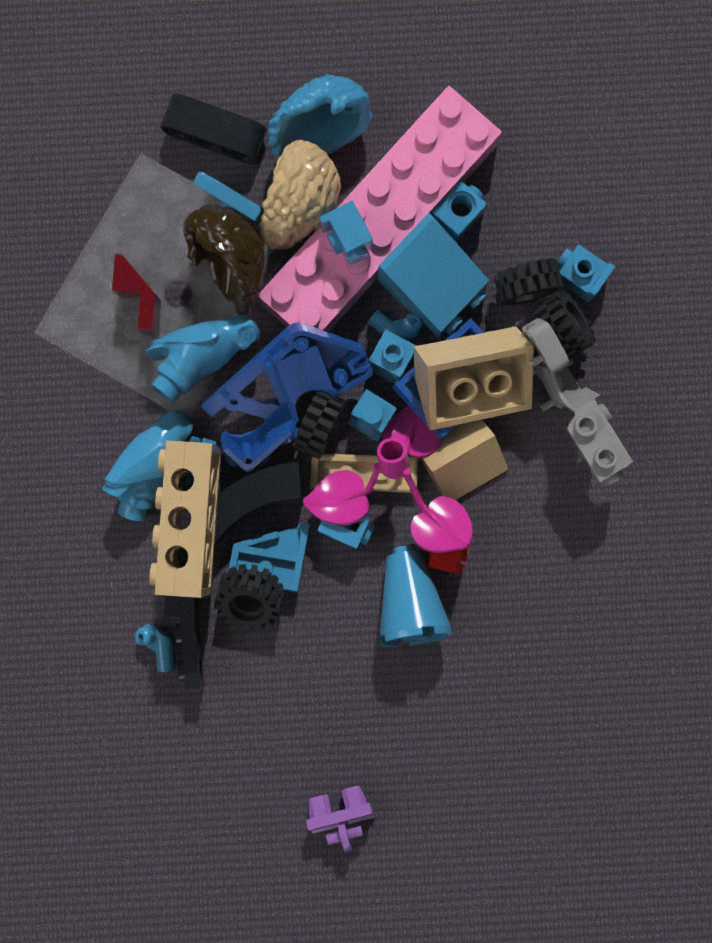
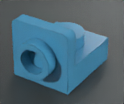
(343, 533)

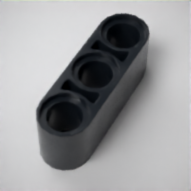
(213, 128)

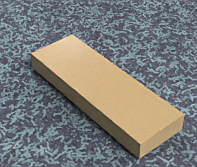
(363, 467)

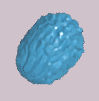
(323, 112)

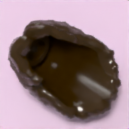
(231, 250)

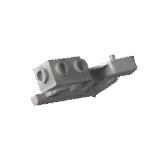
(591, 423)

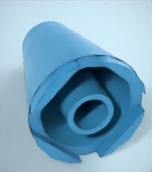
(411, 602)

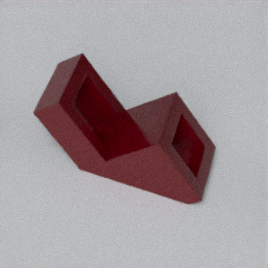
(130, 284)

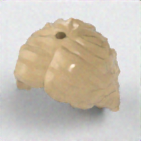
(301, 192)

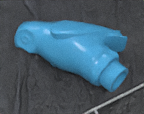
(198, 352)
(136, 471)

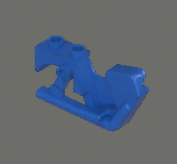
(295, 363)

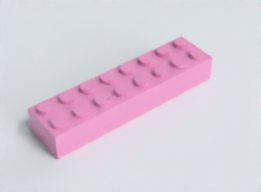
(392, 199)

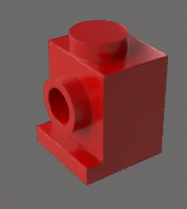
(448, 561)

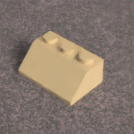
(474, 377)

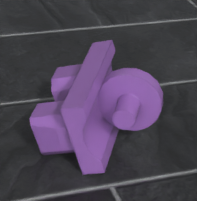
(324, 819)

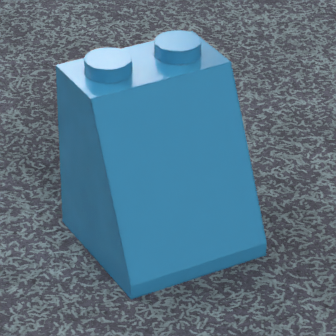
(433, 277)

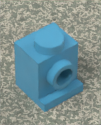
(347, 232)
(582, 284)
(372, 415)

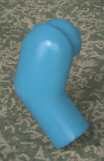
(405, 328)
(160, 643)

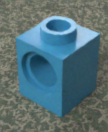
(456, 225)
(391, 356)

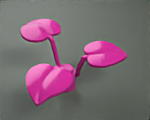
(342, 498)

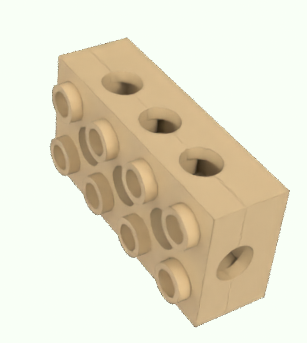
(199, 537)

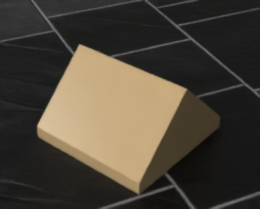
(465, 459)

